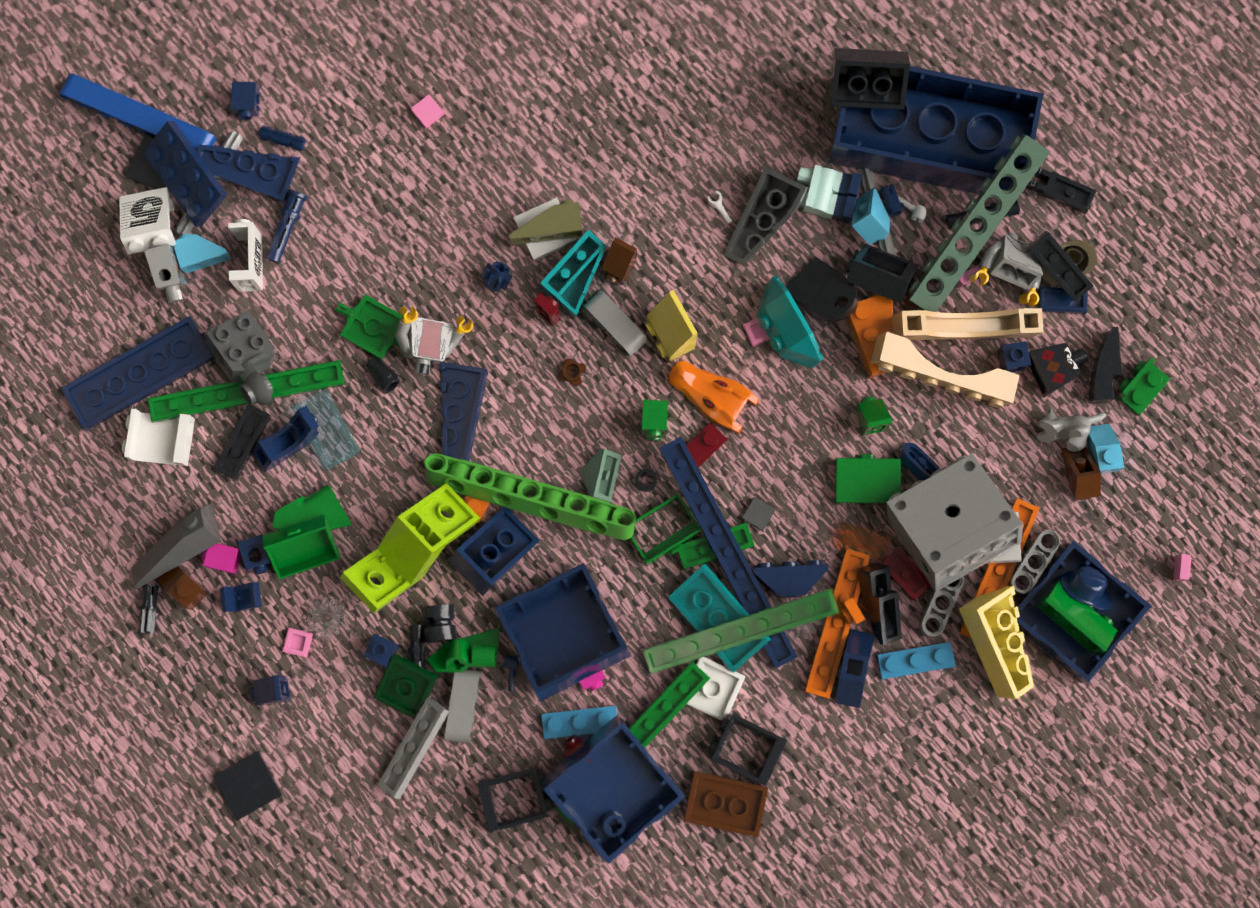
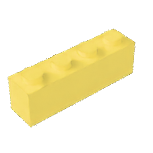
(999, 642)

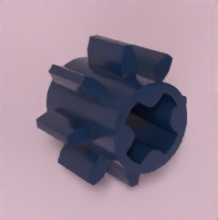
(496, 276)

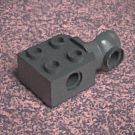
(243, 355)

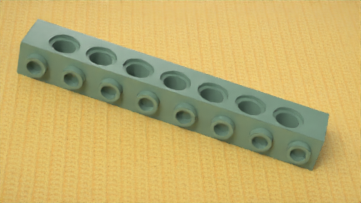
(932, 299)

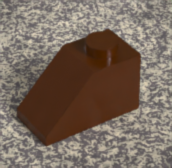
(619, 262)
(1082, 474)
(183, 587)

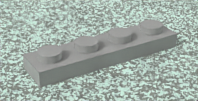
(413, 748)

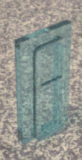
(335, 440)

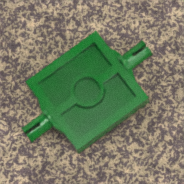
(370, 326)

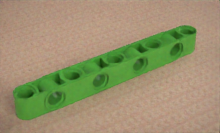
(546, 500)

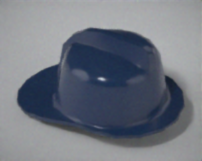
(1088, 587)

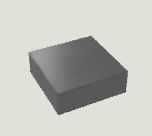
(758, 514)

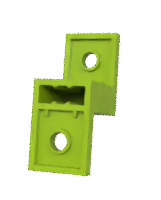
(409, 548)

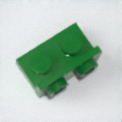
(1142, 387)

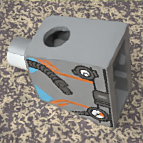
(165, 258)

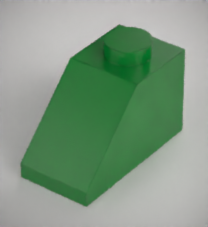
(873, 416)

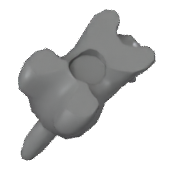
(1071, 429)

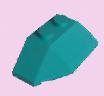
(787, 326)

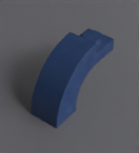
(288, 440)

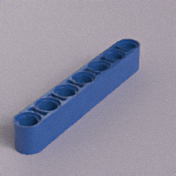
(127, 110)

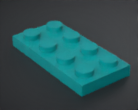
(708, 604)

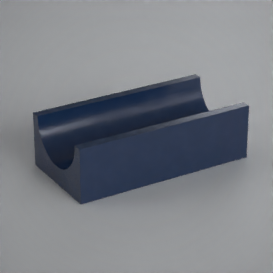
(944, 136)

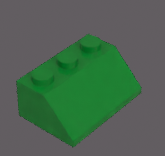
(1077, 619)

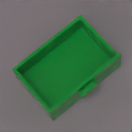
(866, 479)
(673, 543)
(301, 547)

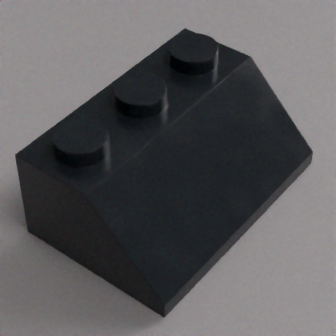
(869, 78)

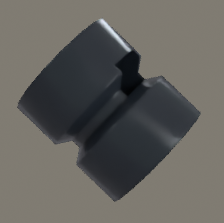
(439, 623)

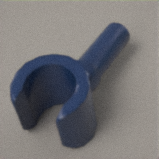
(510, 663)

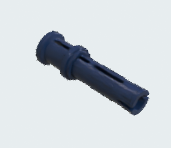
(274, 253)

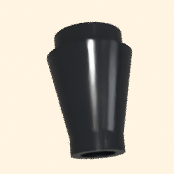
(383, 376)

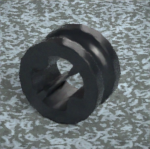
(641, 486)

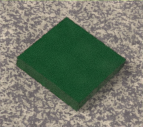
(405, 686)

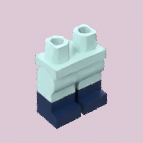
(829, 192)

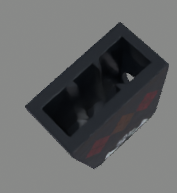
(1055, 366)

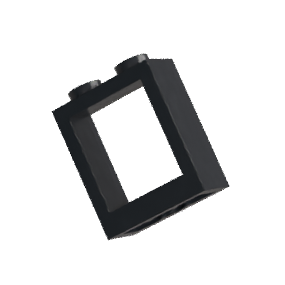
(881, 272)
(770, 759)
(489, 806)

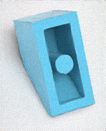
(871, 217)
(197, 253)
(1105, 448)

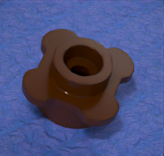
(574, 378)

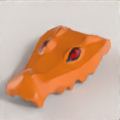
(714, 395)

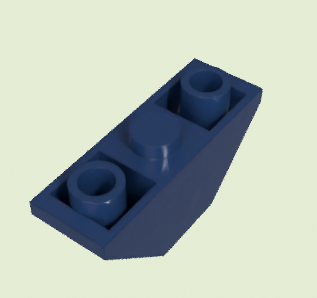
(790, 579)
(854, 668)

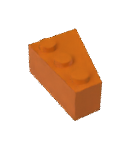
(867, 321)

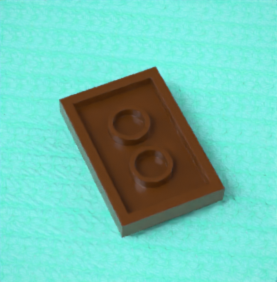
(726, 804)

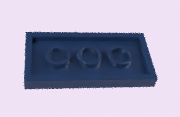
(184, 173)

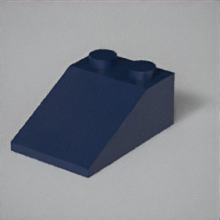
(493, 550)

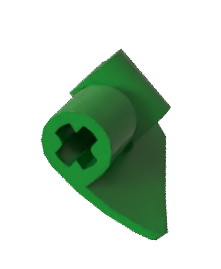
(306, 508)
(471, 651)

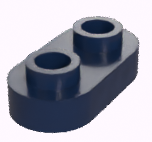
(917, 461)

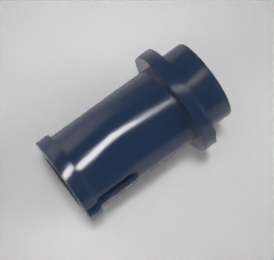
(891, 199)

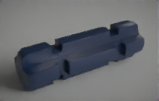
(282, 138)

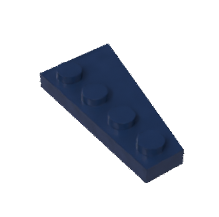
(254, 171)
(461, 404)

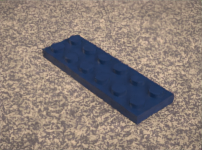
(137, 373)

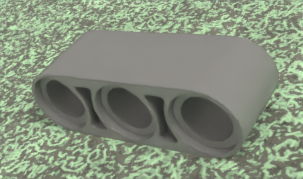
(616, 322)
(1043, 556)
(940, 616)
(462, 705)

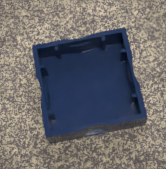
(1125, 613)
(562, 632)
(617, 780)

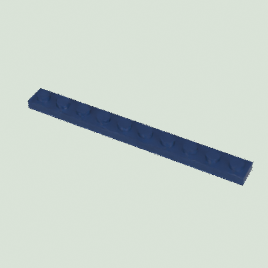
(723, 543)

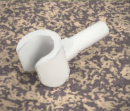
(718, 205)
(918, 210)

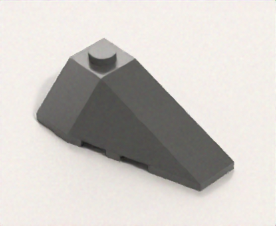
(768, 209)
(182, 542)

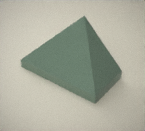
(601, 474)

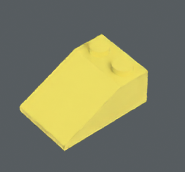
(671, 327)

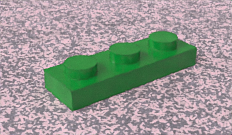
(700, 552)

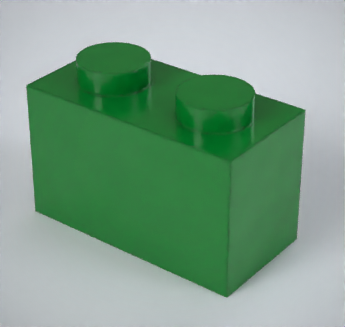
(654, 420)

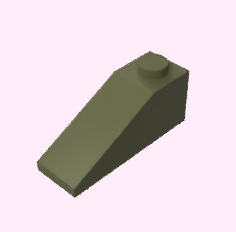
(556, 223)

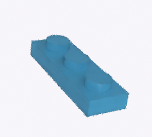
(916, 660)
(576, 721)

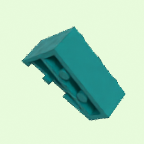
(573, 274)

